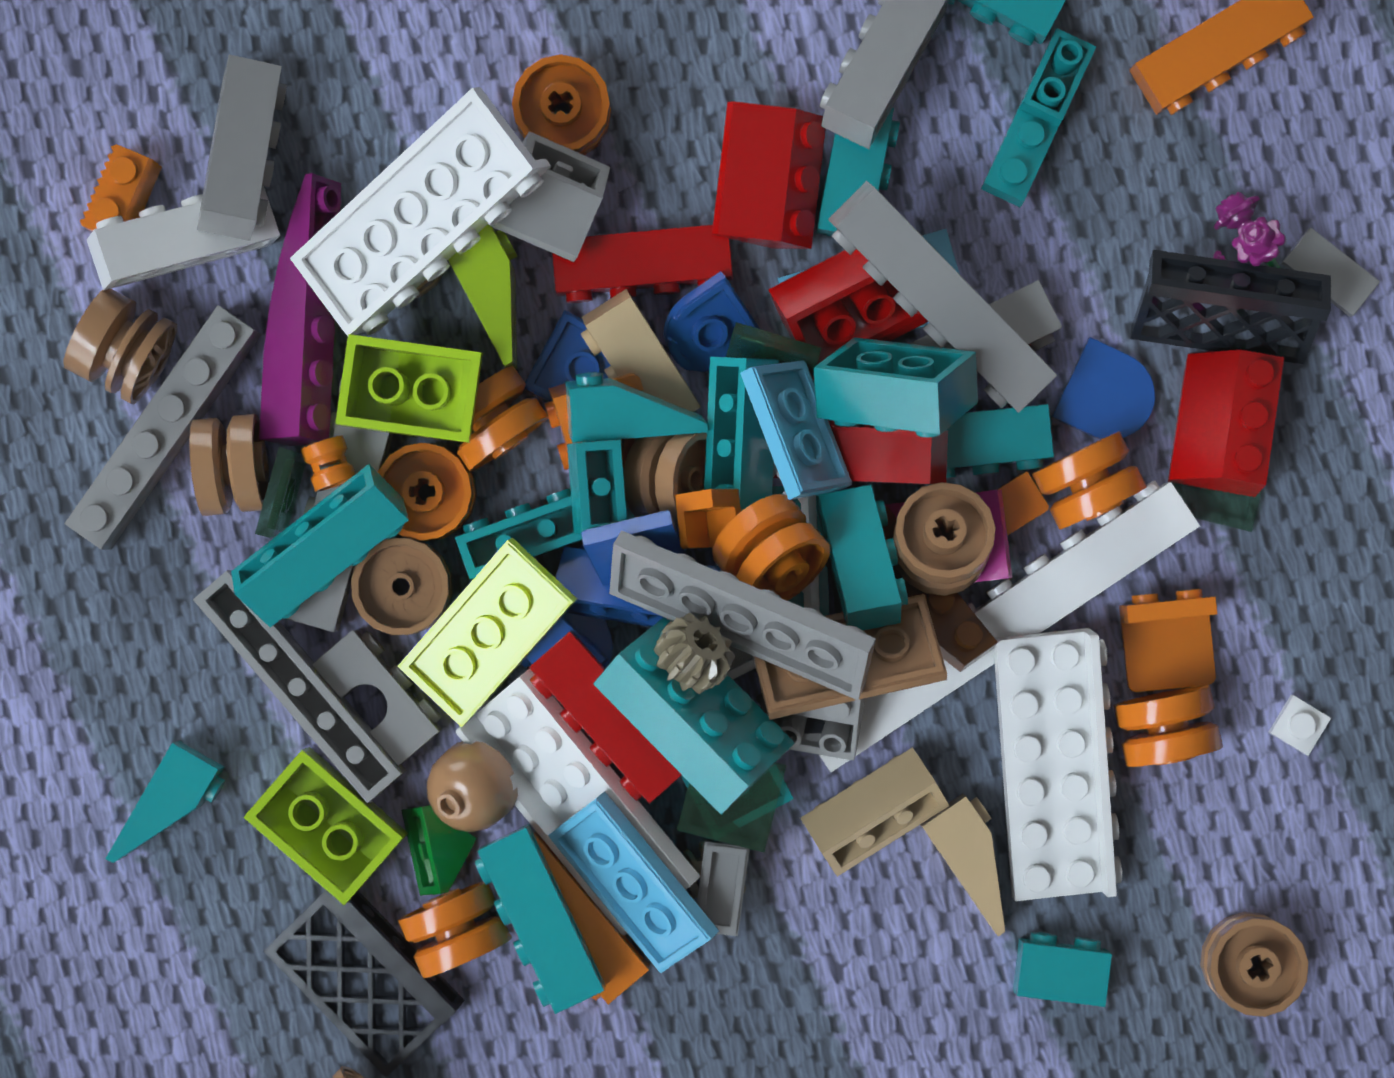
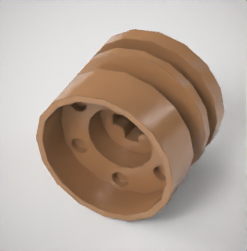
(111, 341)

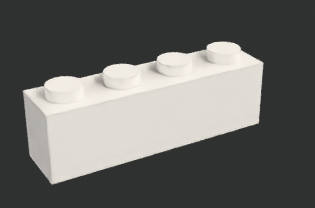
(166, 243)

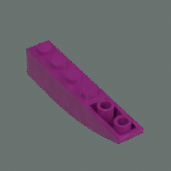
(299, 332)

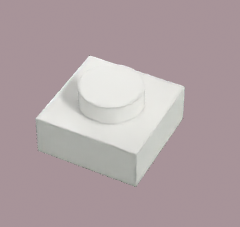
(1299, 725)

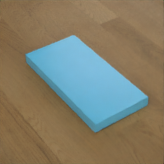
(633, 882)

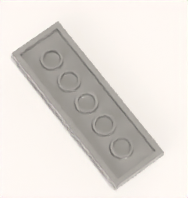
(750, 617)

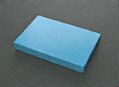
(797, 439)

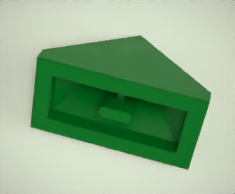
(435, 849)

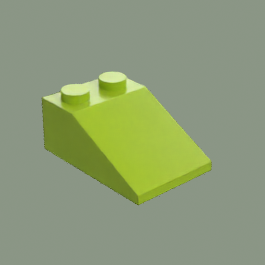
(491, 288)
(408, 388)

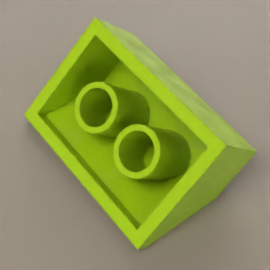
(325, 825)

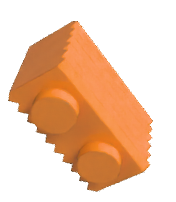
(123, 188)

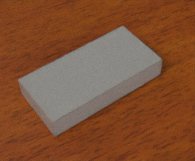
(1349, 281)
(723, 885)

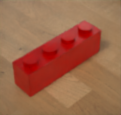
(641, 261)
(892, 455)
(569, 675)

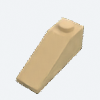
(969, 851)

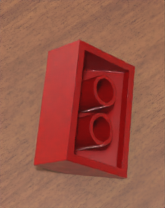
(769, 176)
(839, 303)
(1226, 421)

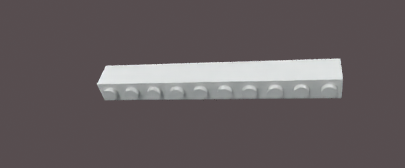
(1046, 596)

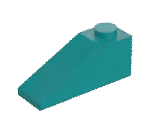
(613, 411)
(175, 790)

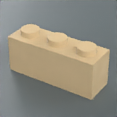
(632, 347)
(874, 811)

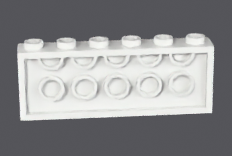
(419, 214)
(1057, 764)
(560, 774)

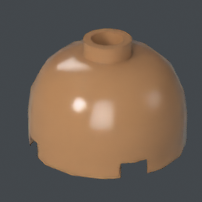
(471, 787)

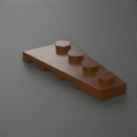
(958, 630)

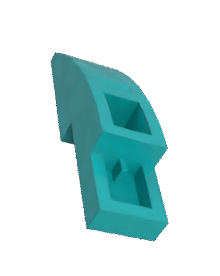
(1038, 117)

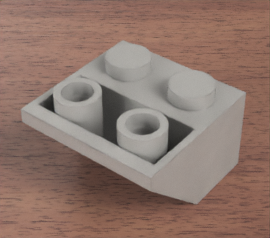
(565, 203)
(838, 735)

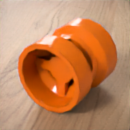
(324, 454)

